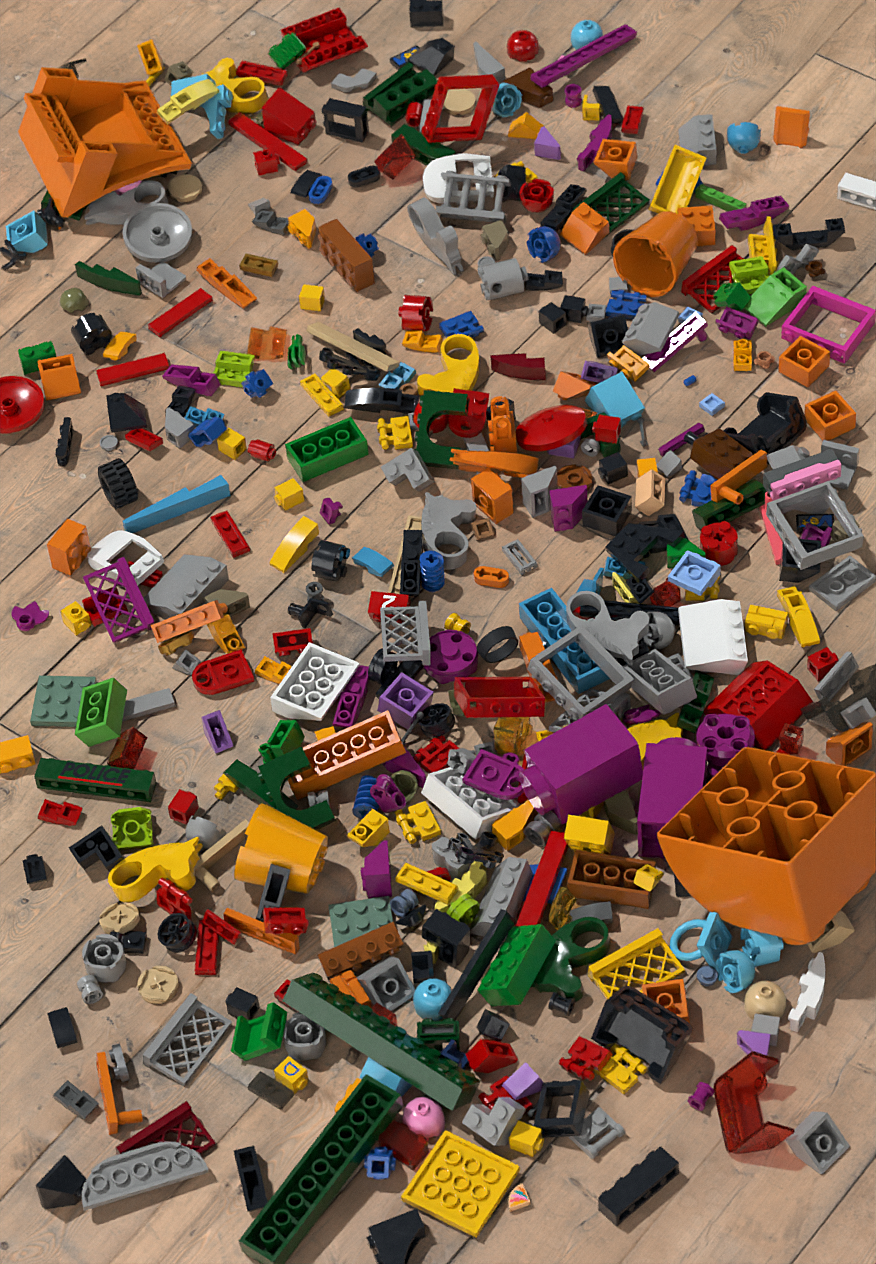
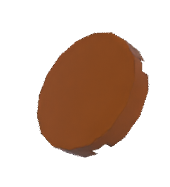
(574, 476)

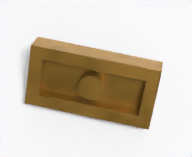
(258, 265)

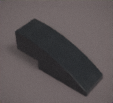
(274, 889)
(250, 1178)

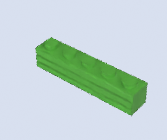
(718, 199)

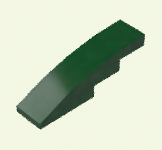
(112, 280)
(692, 712)
(249, 782)

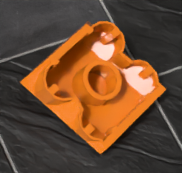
(791, 126)

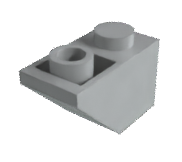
(177, 428)

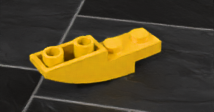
(799, 616)

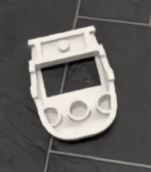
(435, 186)
(113, 544)

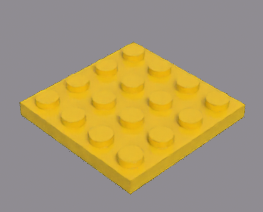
(460, 1183)

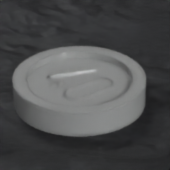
(485, 261)
(108, 442)

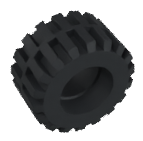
(117, 483)

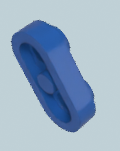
(320, 189)

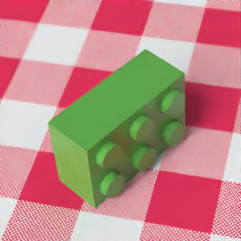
(101, 712)

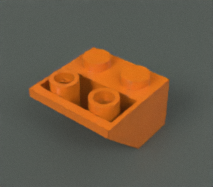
(59, 377)

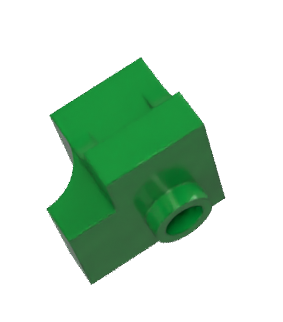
(732, 295)

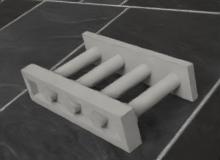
(479, 212)

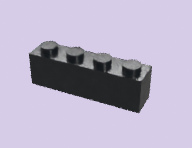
(638, 1186)

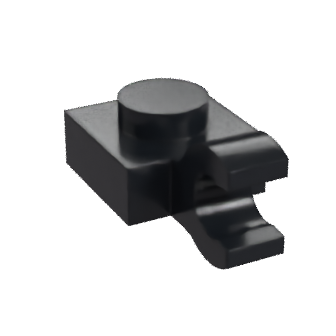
(132, 941)

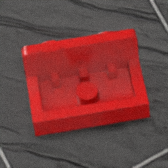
(90, 608)
(285, 920)

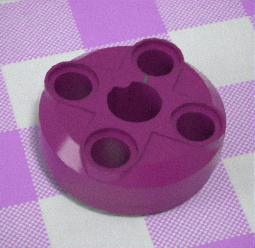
(451, 656)
(724, 737)

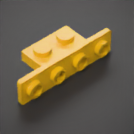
(764, 246)

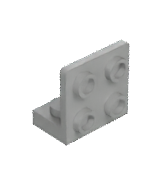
(160, 279)
(848, 458)

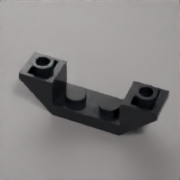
(821, 238)

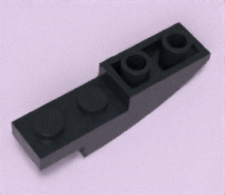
(564, 207)
(380, 399)
(410, 562)

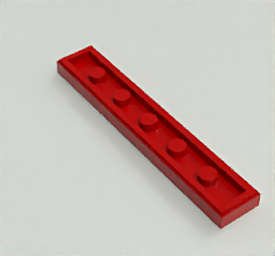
(267, 140)
(543, 880)

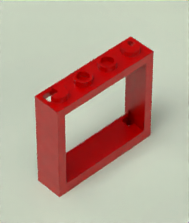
(481, 115)
(499, 697)

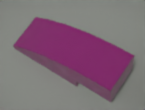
(192, 378)

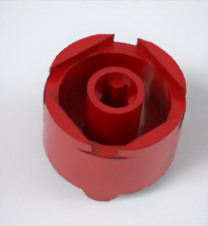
(416, 312)
(719, 542)

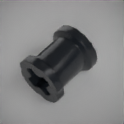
(561, 1004)

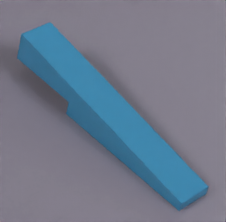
(178, 504)

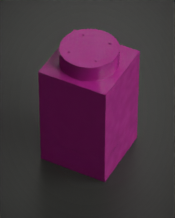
(581, 765)
(671, 777)

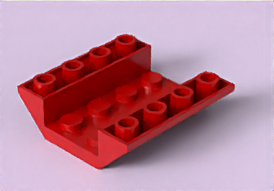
(332, 35)
(765, 697)

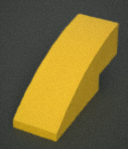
(294, 544)

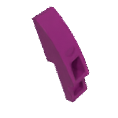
(601, 132)
(755, 214)
(352, 699)

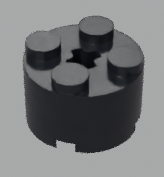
(91, 333)
(330, 561)

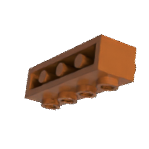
(361, 950)

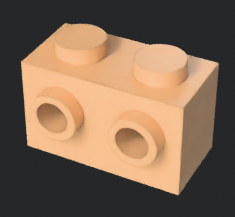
(650, 492)

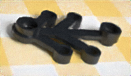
(350, 366)
(470, 853)

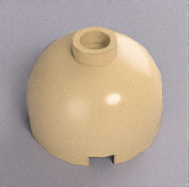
(765, 999)

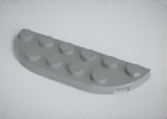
(140, 1172)

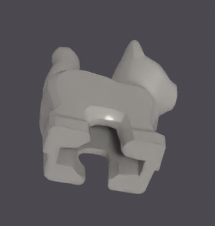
(461, 757)

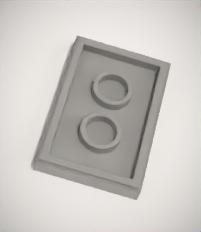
(842, 583)

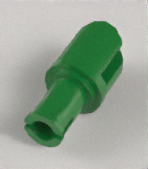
(296, 353)

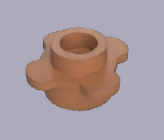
(764, 359)

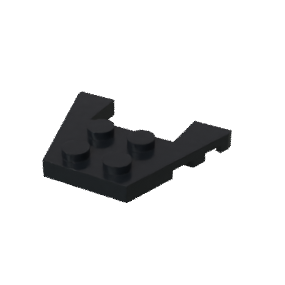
(635, 542)

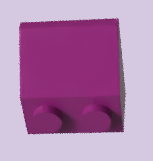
(567, 506)
(377, 872)

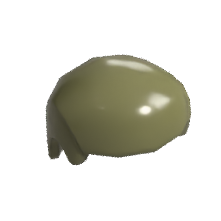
(73, 300)
(406, 783)

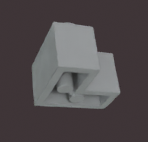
(408, 466)
(497, 1123)

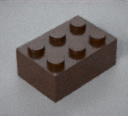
(718, 453)

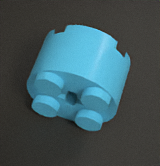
(761, 947)

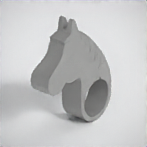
(116, 208)
(439, 240)
(440, 526)
(618, 636)

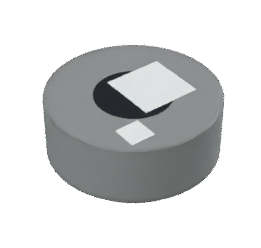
(590, 447)

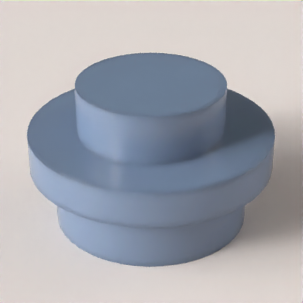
(707, 975)

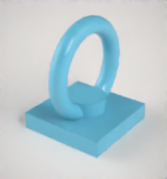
(712, 941)

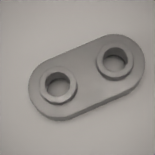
(117, 1056)

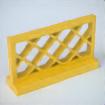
(630, 953)

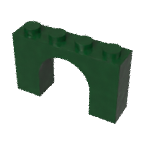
(433, 406)
(277, 773)

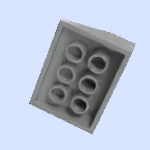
(186, 585)

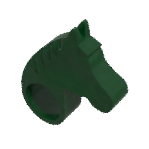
(565, 955)

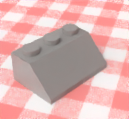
(699, 137)
(650, 328)

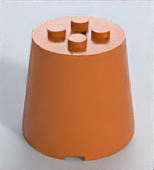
(655, 253)

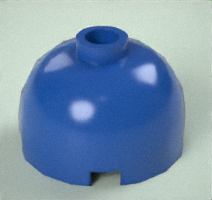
(543, 243)

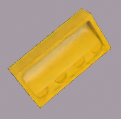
(677, 180)

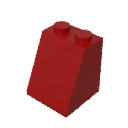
(287, 117)

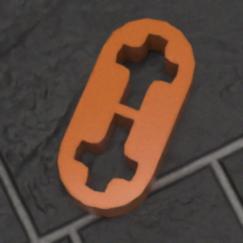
(491, 577)

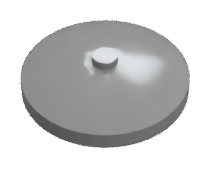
(157, 232)

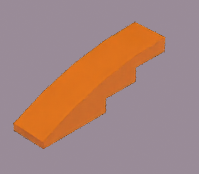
(226, 283)

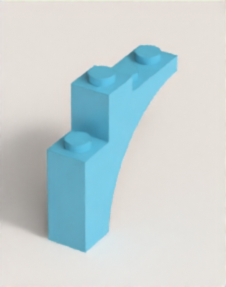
(214, 106)

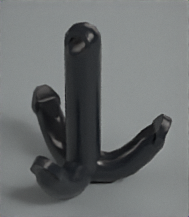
(12, 253)

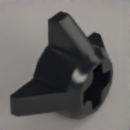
(413, 917)

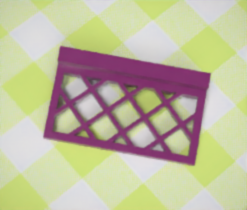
(132, 591)

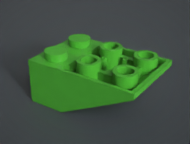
(776, 297)

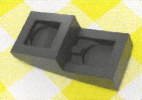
(268, 221)
(598, 910)
(74, 1100)

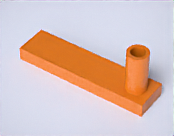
(726, 485)
(189, 620)
(256, 929)
(113, 1119)

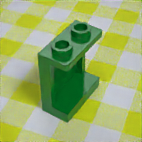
(260, 1034)

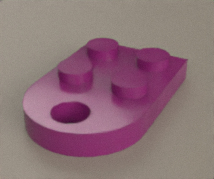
(494, 776)

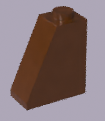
(530, 91)

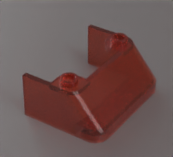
(739, 1106)

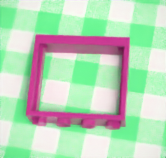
(838, 305)

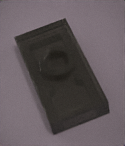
(270, 1090)

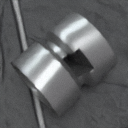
(541, 827)

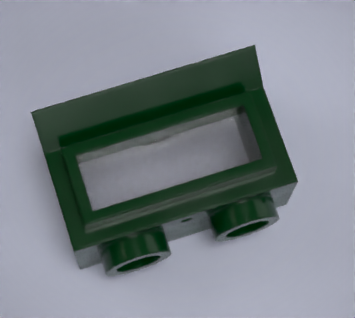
(439, 1032)

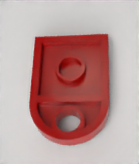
(476, 415)
(222, 673)

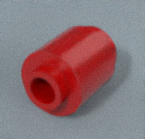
(414, 114)
(262, 450)

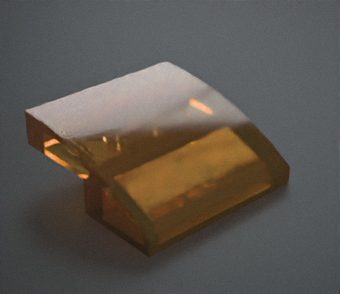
(266, 343)

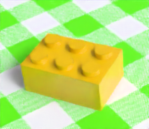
(589, 835)

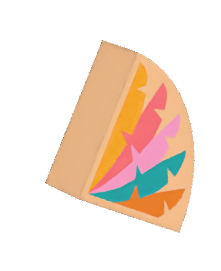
(518, 1198)

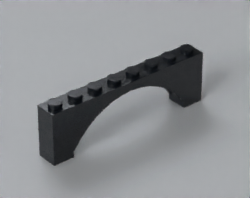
(396, 1238)

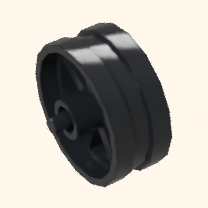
(379, 670)
(437, 720)
(177, 932)

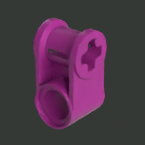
(387, 796)

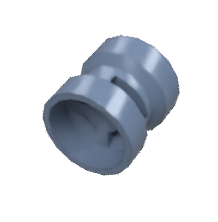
(401, 904)

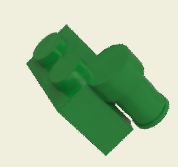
(285, 738)

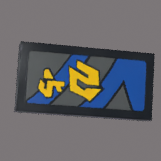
(401, 59)
(820, 521)

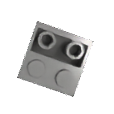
(536, 490)

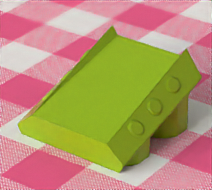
(132, 828)

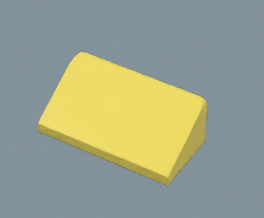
(623, 589)

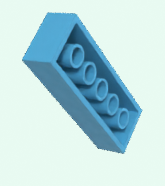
(548, 617)

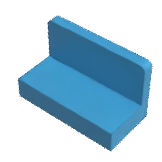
(593, 585)

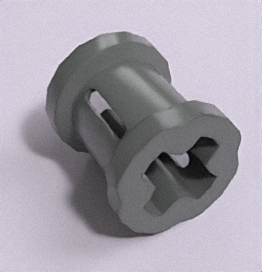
(313, 593)

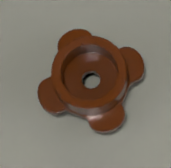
(815, 268)

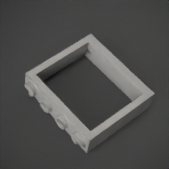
(821, 491)
(599, 655)

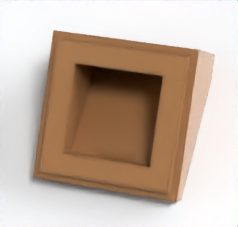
(482, 529)

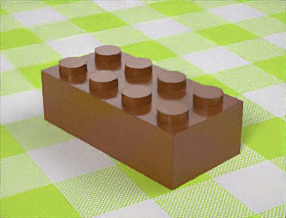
(346, 255)
(608, 879)

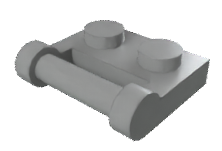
(593, 1127)

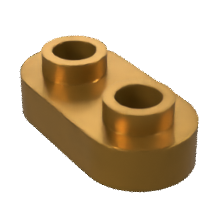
(170, 645)

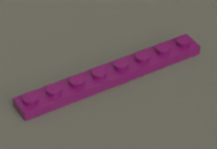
(583, 55)

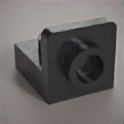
(34, 869)

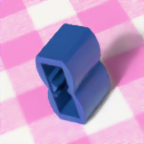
(207, 432)

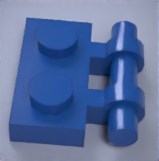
(626, 308)
(462, 324)
(703, 491)

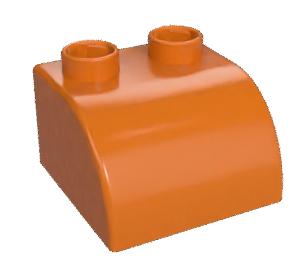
(776, 842)

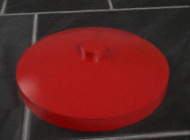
(20, 403)
(551, 428)

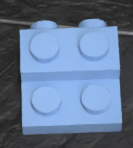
(694, 573)

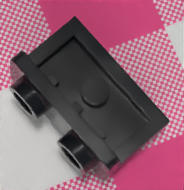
(517, 177)

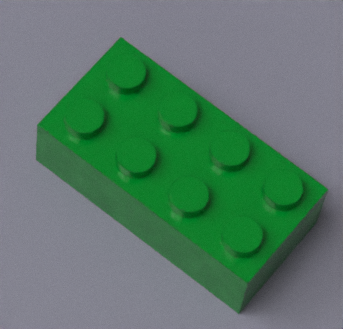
(326, 449)
(516, 965)

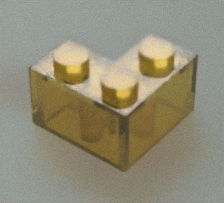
(511, 734)

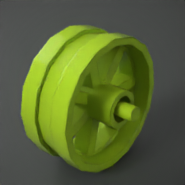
(464, 909)

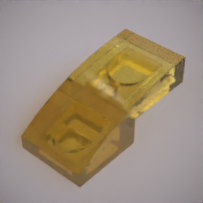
(561, 907)

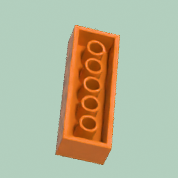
(348, 754)

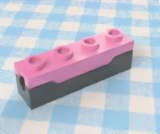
(802, 474)

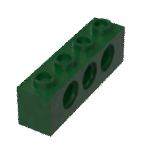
(399, 97)

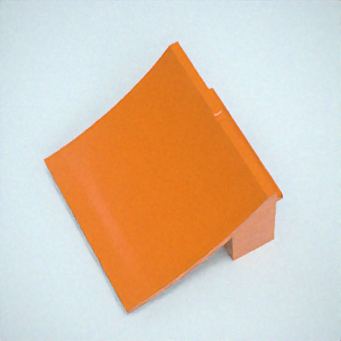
(95, 137)

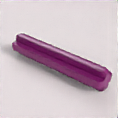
(679, 441)

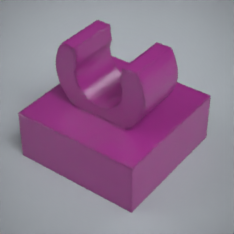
(329, 510)

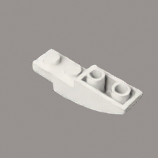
(811, 994)

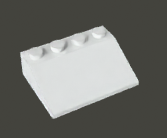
(713, 637)
(312, 684)
(465, 805)

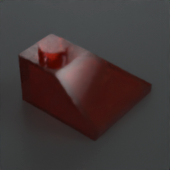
(395, 157)

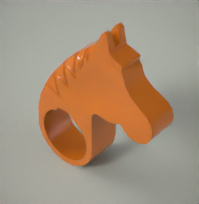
(500, 462)

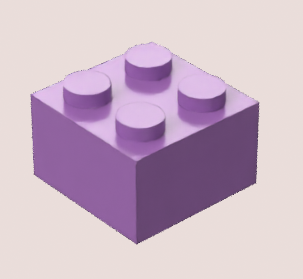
(404, 700)

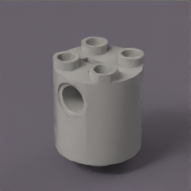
(502, 279)

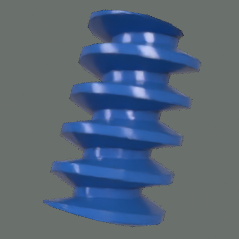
(432, 571)
(364, 801)

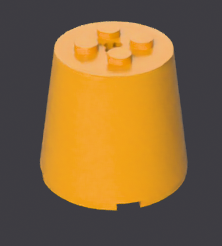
(282, 842)

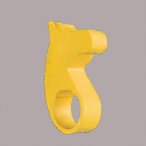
(223, 75)
(458, 373)
(654, 732)
(168, 861)

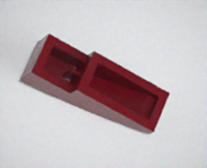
(519, 366)

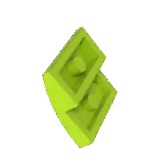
(749, 272)
(233, 367)

